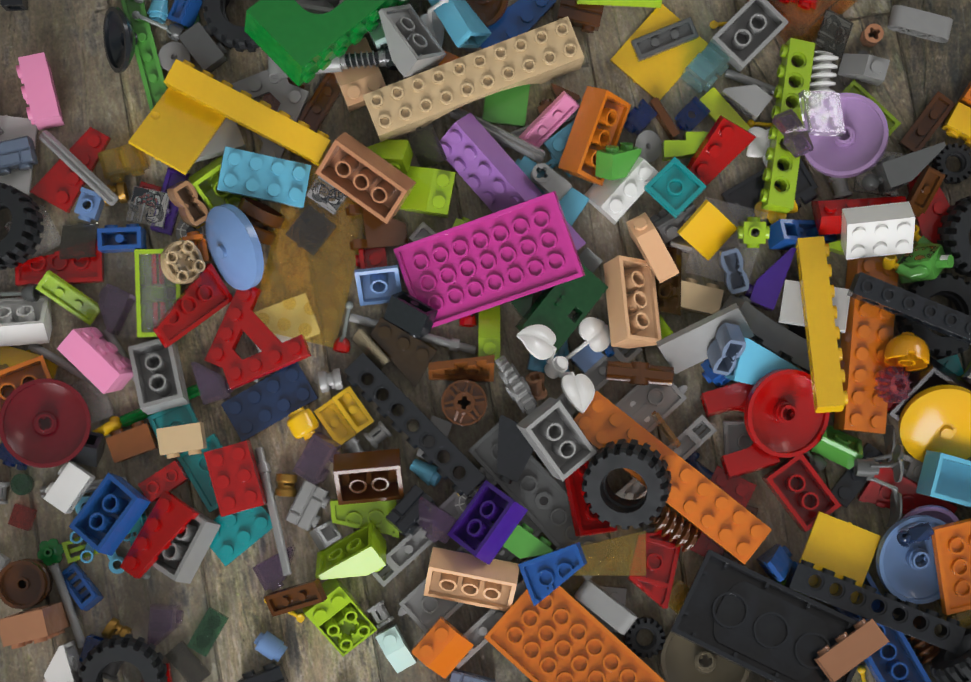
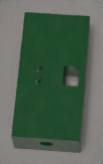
(565, 306)

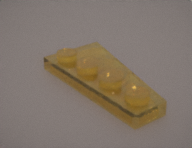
(616, 556)

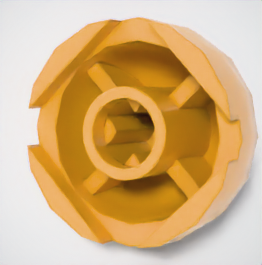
(907, 352)

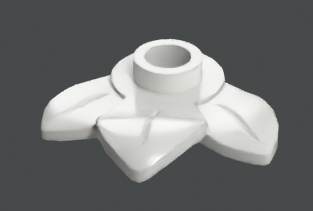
(759, 145)

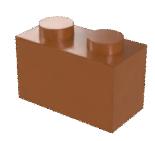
(132, 442)

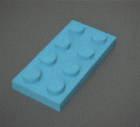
(263, 177)

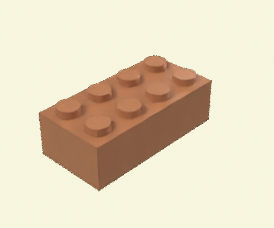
(365, 177)
(33, 625)

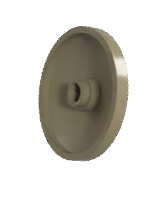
(691, 663)

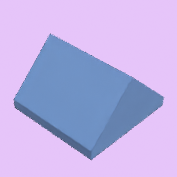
(377, 284)

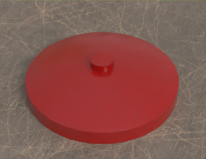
(783, 415)

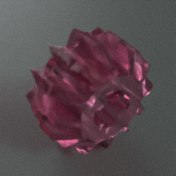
(893, 384)

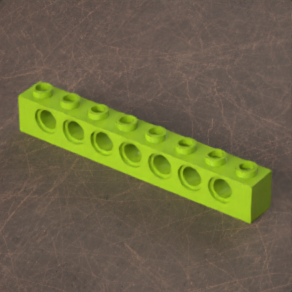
(802, 53)

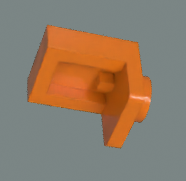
(200, 242)

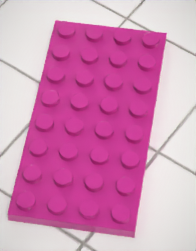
(491, 259)

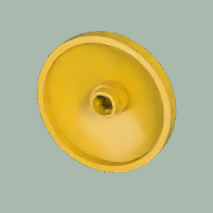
(937, 422)

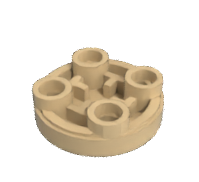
(182, 262)

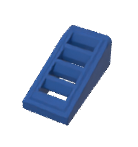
(92, 590)

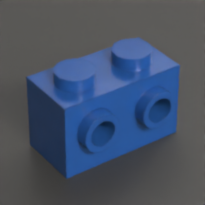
(121, 239)

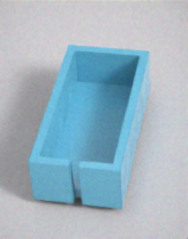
(946, 478)

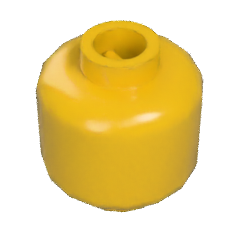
(302, 423)

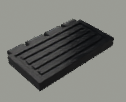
(748, 191)

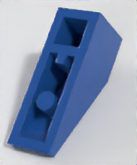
(786, 231)
(776, 562)

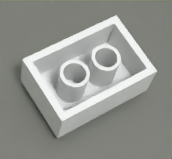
(877, 230)

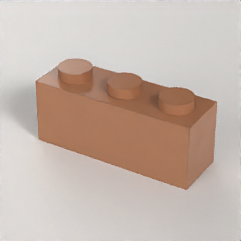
(851, 649)

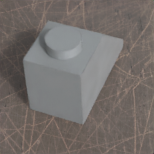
(864, 68)
(748, 99)

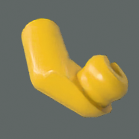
(113, 424)

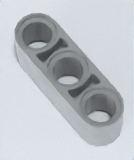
(920, 23)
(605, 606)

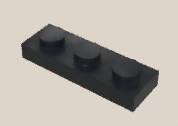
(849, 484)

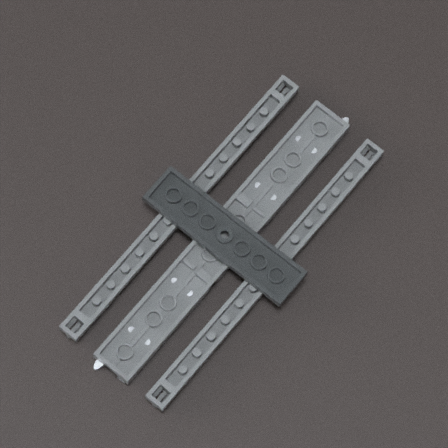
(542, 497)

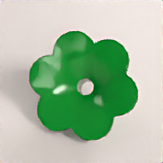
(56, 551)

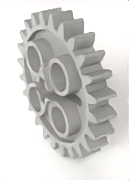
(516, 385)

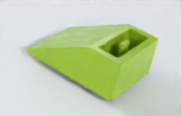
(340, 618)

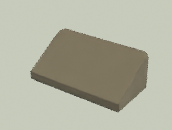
(370, 348)

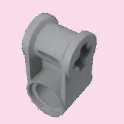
(551, 182)

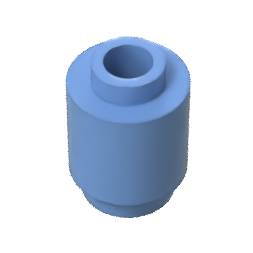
(270, 646)

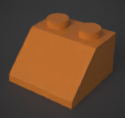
(442, 647)

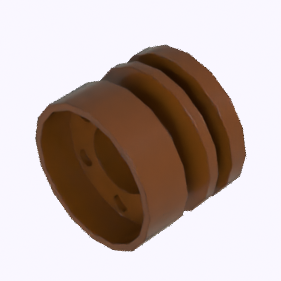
(454, 411)

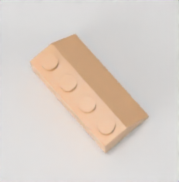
(631, 303)
(470, 580)

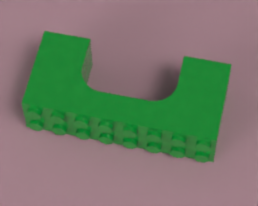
(309, 41)

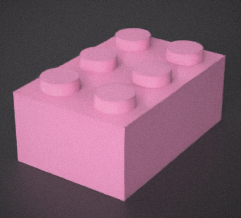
(39, 91)
(97, 359)

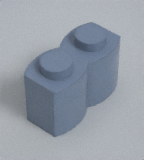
(734, 275)
(726, 348)

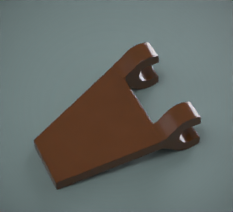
(377, 232)

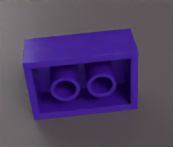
(487, 522)

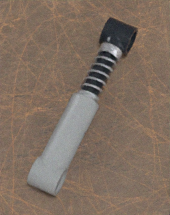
(348, 60)

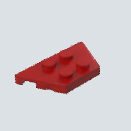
(660, 568)

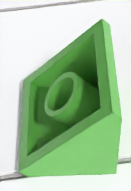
(839, 447)

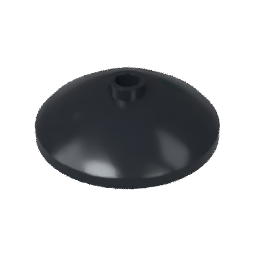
(118, 39)

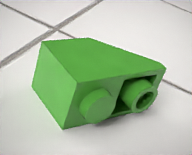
(616, 161)
(525, 544)

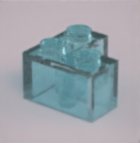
(704, 68)

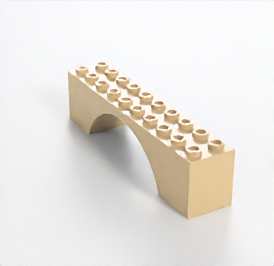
(518, 61)

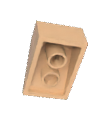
(357, 81)

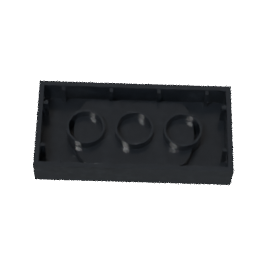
(758, 622)

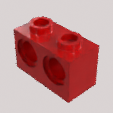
(165, 479)

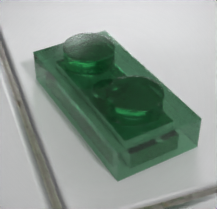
(208, 631)

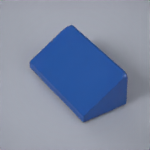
(185, 12)

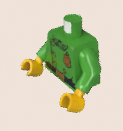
(922, 264)

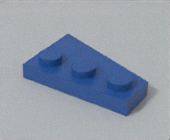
(551, 570)

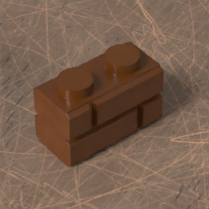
(581, 15)

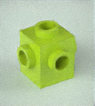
(745, 229)

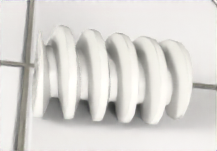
(822, 72)

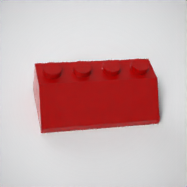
(829, 212)

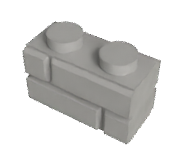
(307, 505)

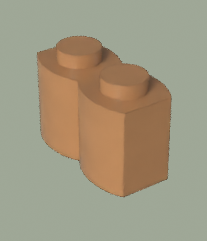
(186, 199)

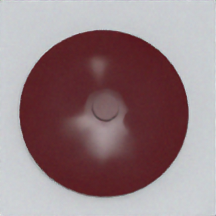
(44, 423)

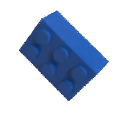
(109, 514)

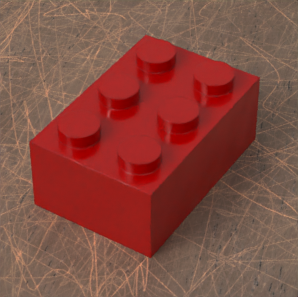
(235, 478)
(801, 491)

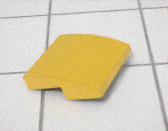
(707, 230)
(343, 416)

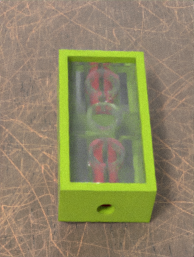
(153, 291)

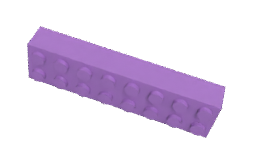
(489, 168)

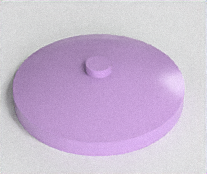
(858, 148)

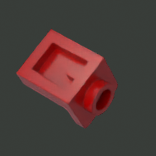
(371, 258)

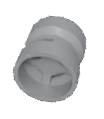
(330, 380)

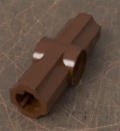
(639, 373)

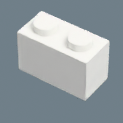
(68, 487)

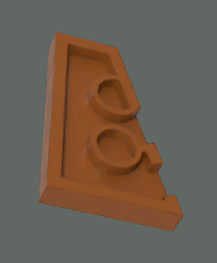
(470, 369)

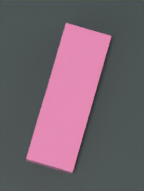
(550, 120)

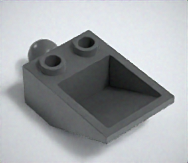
(896, 172)

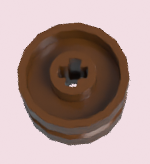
(262, 218)
(37, 587)

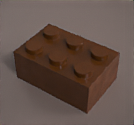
(368, 476)

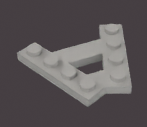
(290, 96)

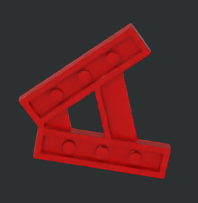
(274, 353)

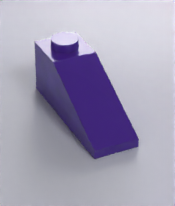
(767, 287)

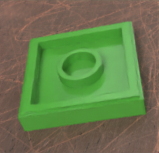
(507, 106)

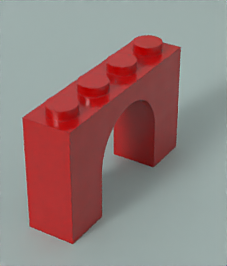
(733, 399)

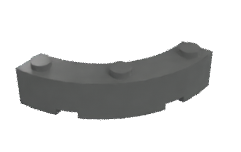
(772, 335)

